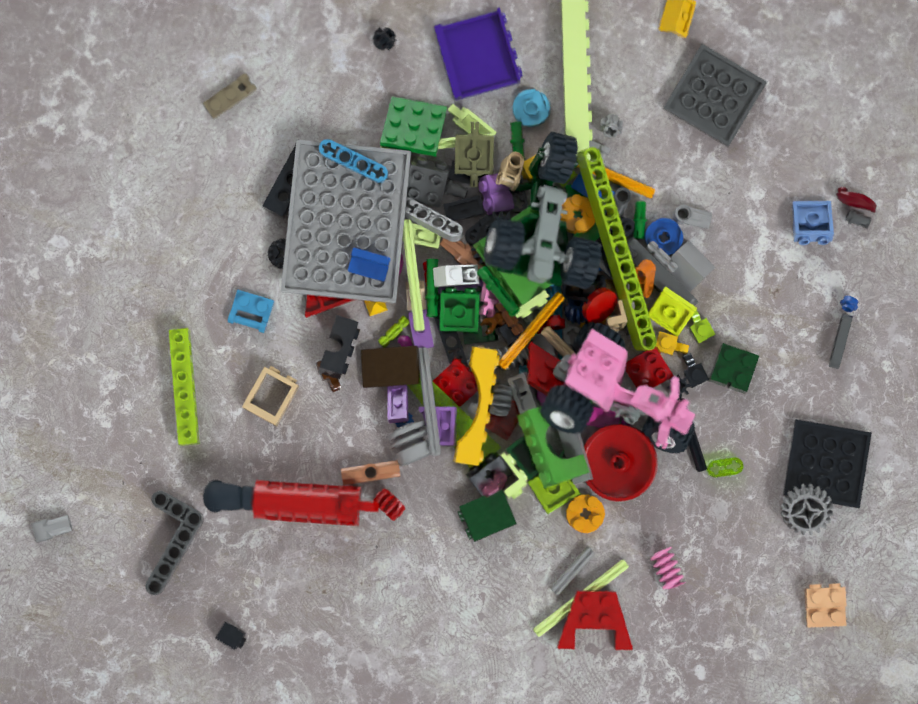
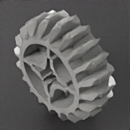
(799, 510)

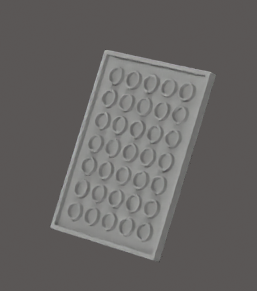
(339, 211)

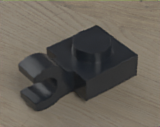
(695, 373)

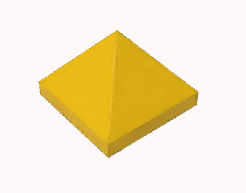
(375, 307)

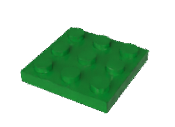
(413, 126)

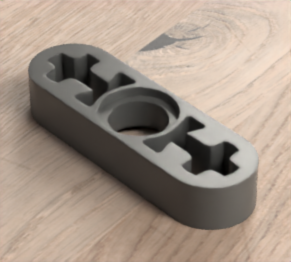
(840, 341)

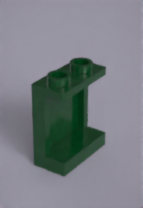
(486, 516)

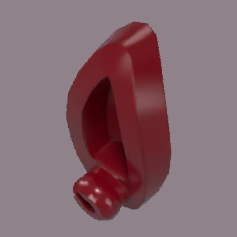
(855, 200)

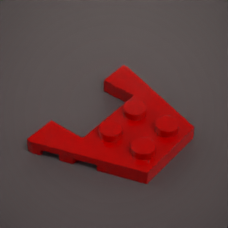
(595, 611)

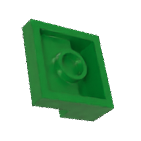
(459, 310)

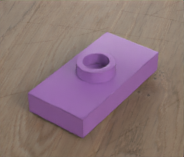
(424, 337)

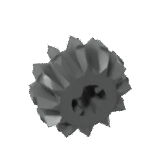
(501, 400)

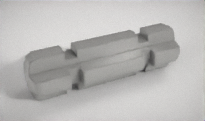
(661, 256)

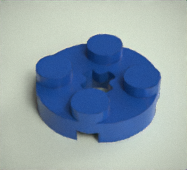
(672, 231)

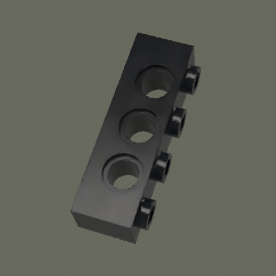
(272, 203)

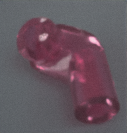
(496, 485)

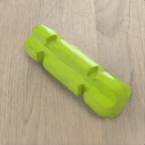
(394, 331)

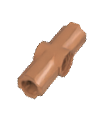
(462, 253)
(383, 471)

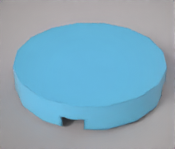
(531, 108)

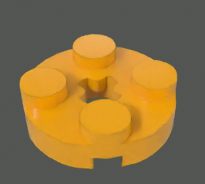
(578, 224)
(580, 523)

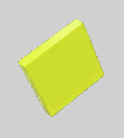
(671, 311)

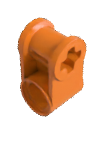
(646, 275)

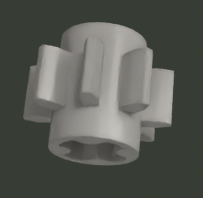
(611, 125)

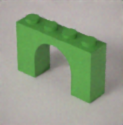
(549, 467)

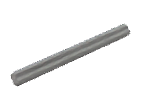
(429, 402)

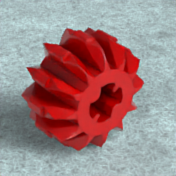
(389, 504)

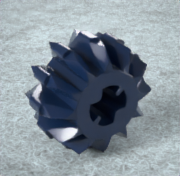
(573, 311)

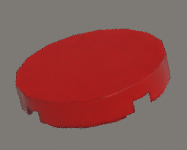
(600, 305)

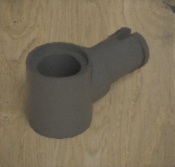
(621, 206)

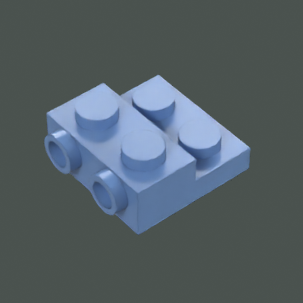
(812, 222)

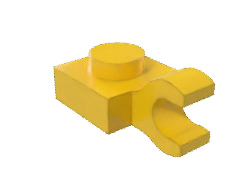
(668, 344)

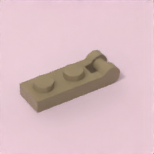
(229, 96)

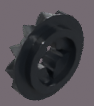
(273, 253)

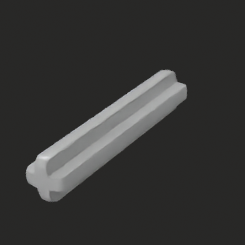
(572, 571)

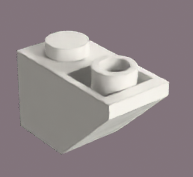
(455, 275)

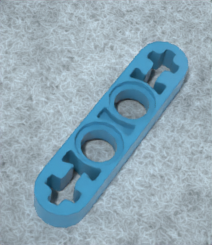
(354, 158)

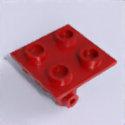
(648, 369)
(457, 382)

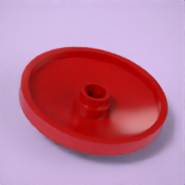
(620, 462)

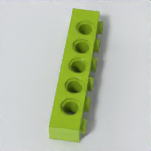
(184, 387)

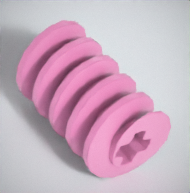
(667, 568)

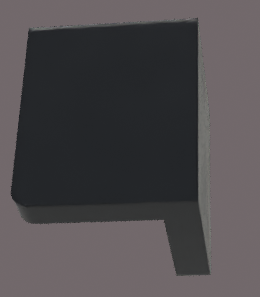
(507, 335)

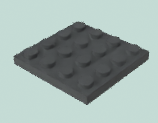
(715, 95)

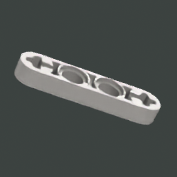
(431, 217)

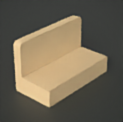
(619, 321)

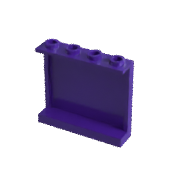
(478, 55)

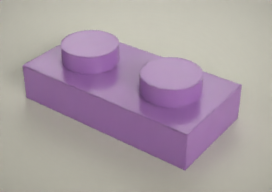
(397, 404)

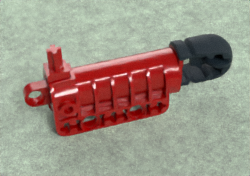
(290, 501)

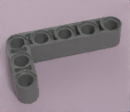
(183, 546)

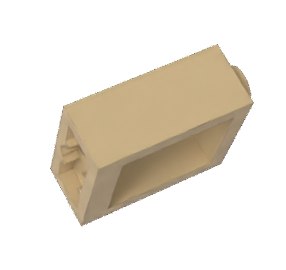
(262, 413)

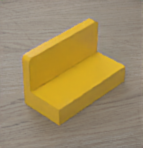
(677, 17)

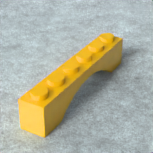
(469, 445)

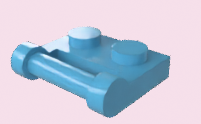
(253, 305)

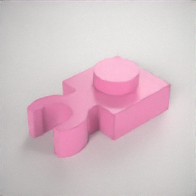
(489, 302)

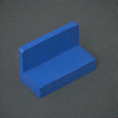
(369, 264)

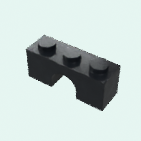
(334, 363)

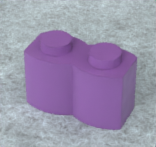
(496, 197)

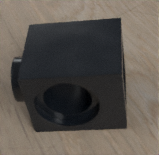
(231, 636)

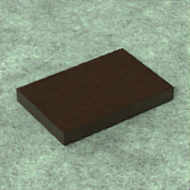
(390, 366)

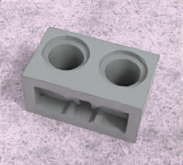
(523, 393)

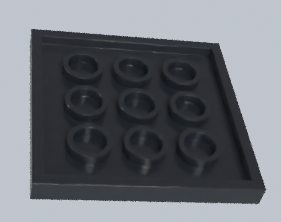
(829, 459)

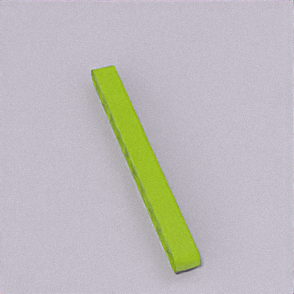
(616, 239)

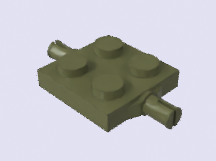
(474, 154)

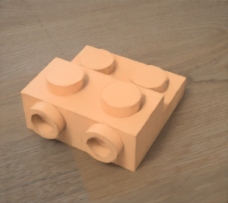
(825, 606)

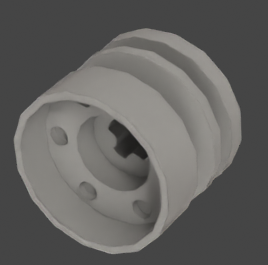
(411, 443)

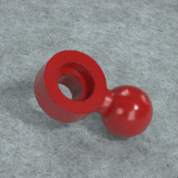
(554, 322)

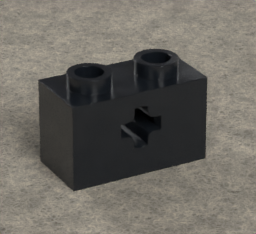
(478, 474)

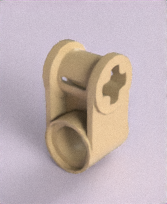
(508, 173)

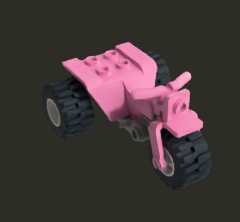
(598, 374)

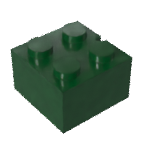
(735, 367)
(521, 454)

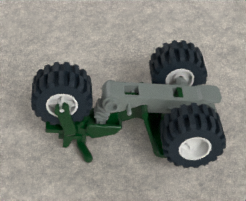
(539, 243)

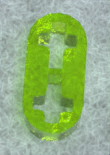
(724, 462)

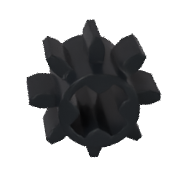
(384, 38)
(682, 382)

